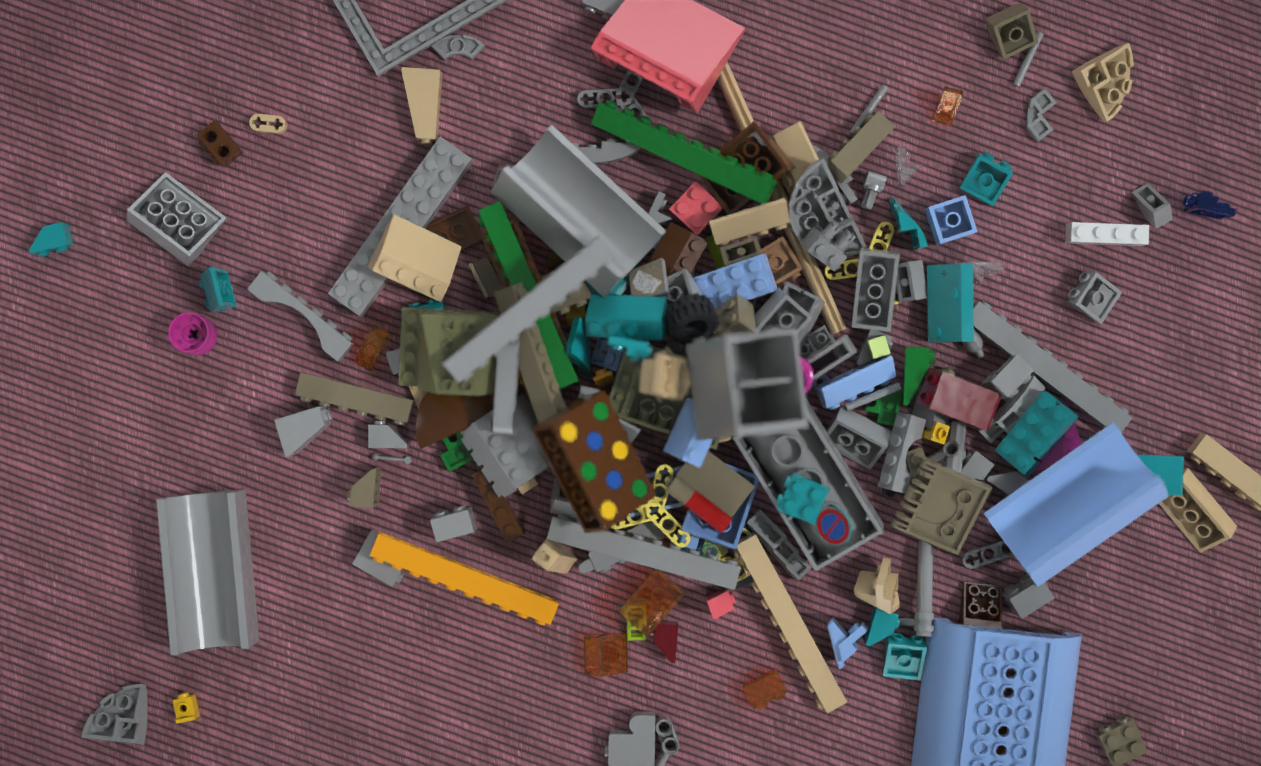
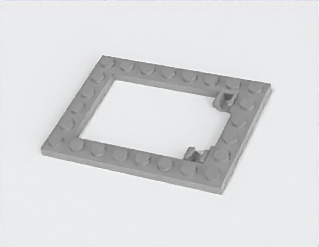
(386, 59)

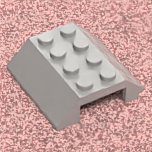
(507, 458)

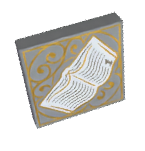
(649, 279)

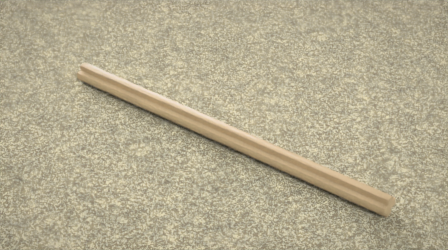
(808, 262)

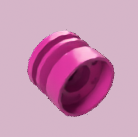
(182, 333)

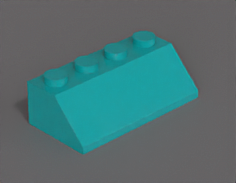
(627, 317)

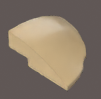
(1106, 80)

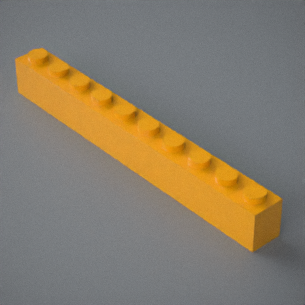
(464, 578)

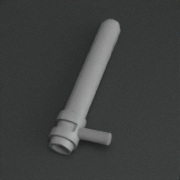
(923, 617)

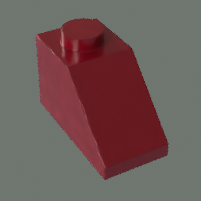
(665, 638)

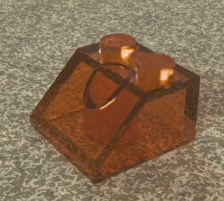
(605, 654)

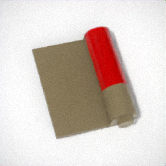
(710, 491)

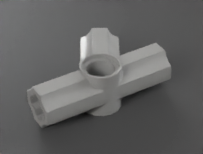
(955, 440)

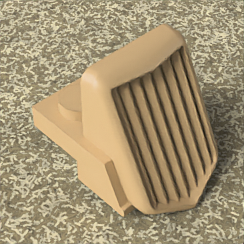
(665, 377)
(879, 587)

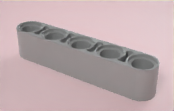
(506, 388)

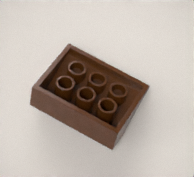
(753, 148)

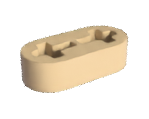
(268, 128)

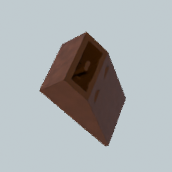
(981, 605)

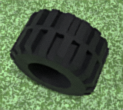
(691, 318)

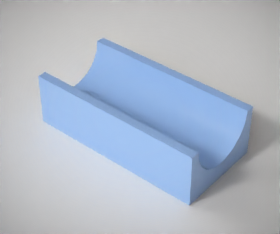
(1076, 504)

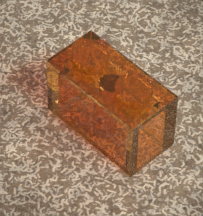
(765, 689)

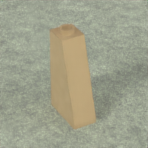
(424, 99)
(554, 557)

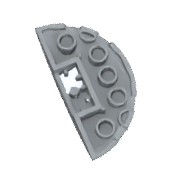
(817, 202)

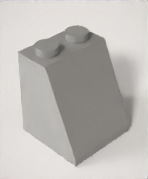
(301, 428)

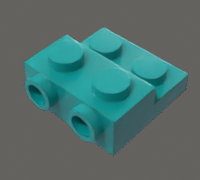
(986, 178)
(635, 349)
(802, 498)
(904, 657)

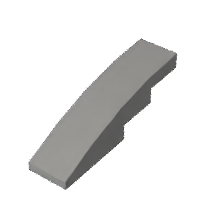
(778, 545)

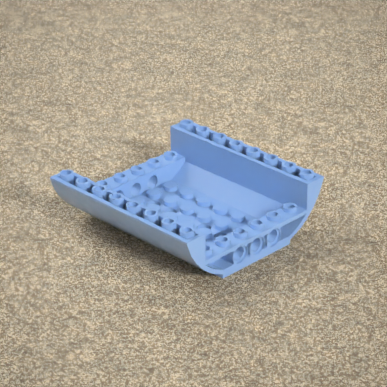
(965, 701)

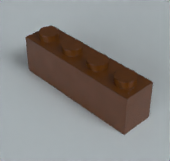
(500, 509)

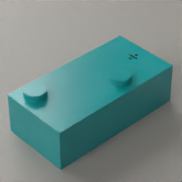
(950, 303)

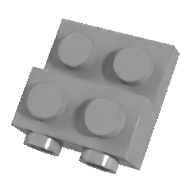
(1094, 296)

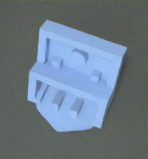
(842, 642)

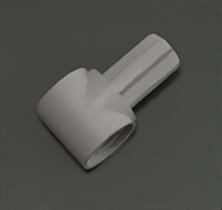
(873, 185)

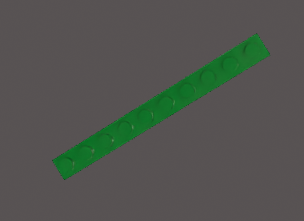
(684, 152)
(518, 271)

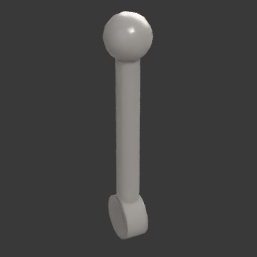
(407, 460)

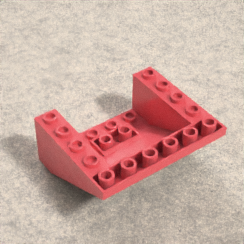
(670, 45)

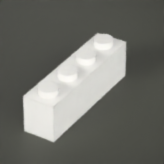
(1107, 234)

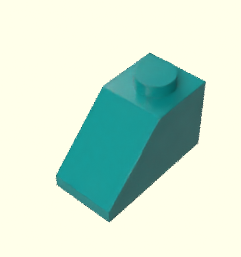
(880, 626)

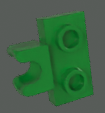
(886, 407)
(457, 454)

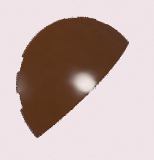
(448, 414)

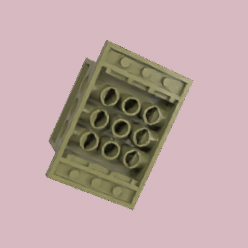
(432, 337)
(641, 407)

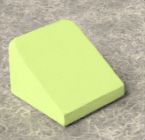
(878, 347)

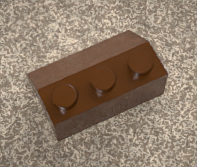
(678, 249)

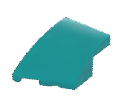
(907, 224)
(579, 346)

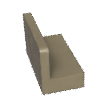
(486, 277)

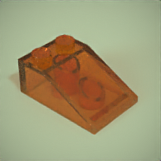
(651, 602)

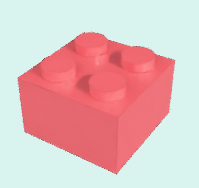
(696, 208)

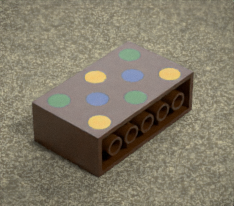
(594, 462)

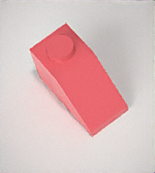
(720, 603)

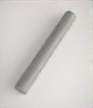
(1027, 60)
(871, 106)
(873, 396)

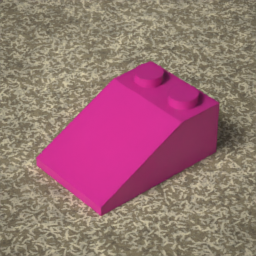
(1065, 445)

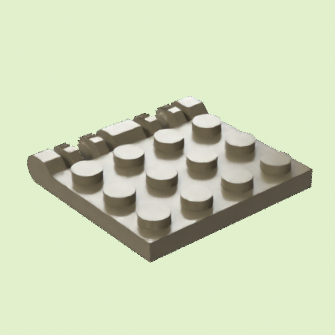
(944, 508)

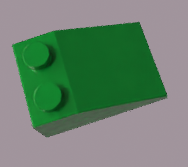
(917, 364)

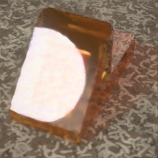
(947, 105)

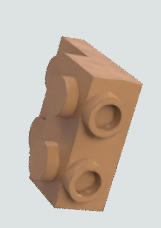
(782, 261)

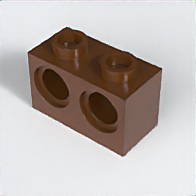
(222, 141)

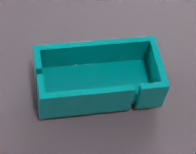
(1036, 433)

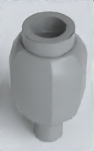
(976, 346)

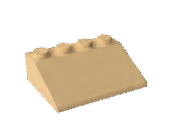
(415, 258)

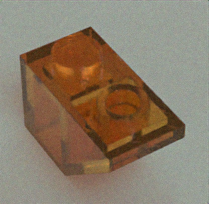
(372, 347)

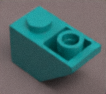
(52, 238)

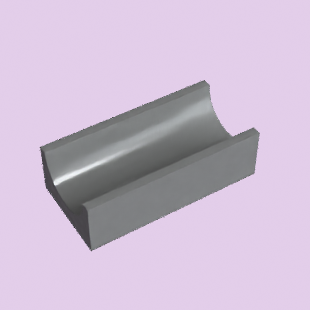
(573, 202)
(816, 457)
(207, 570)

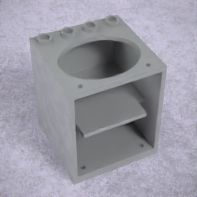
(746, 384)

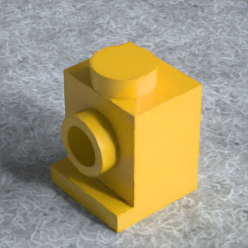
(190, 702)

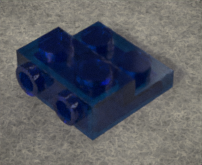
(1208, 206)

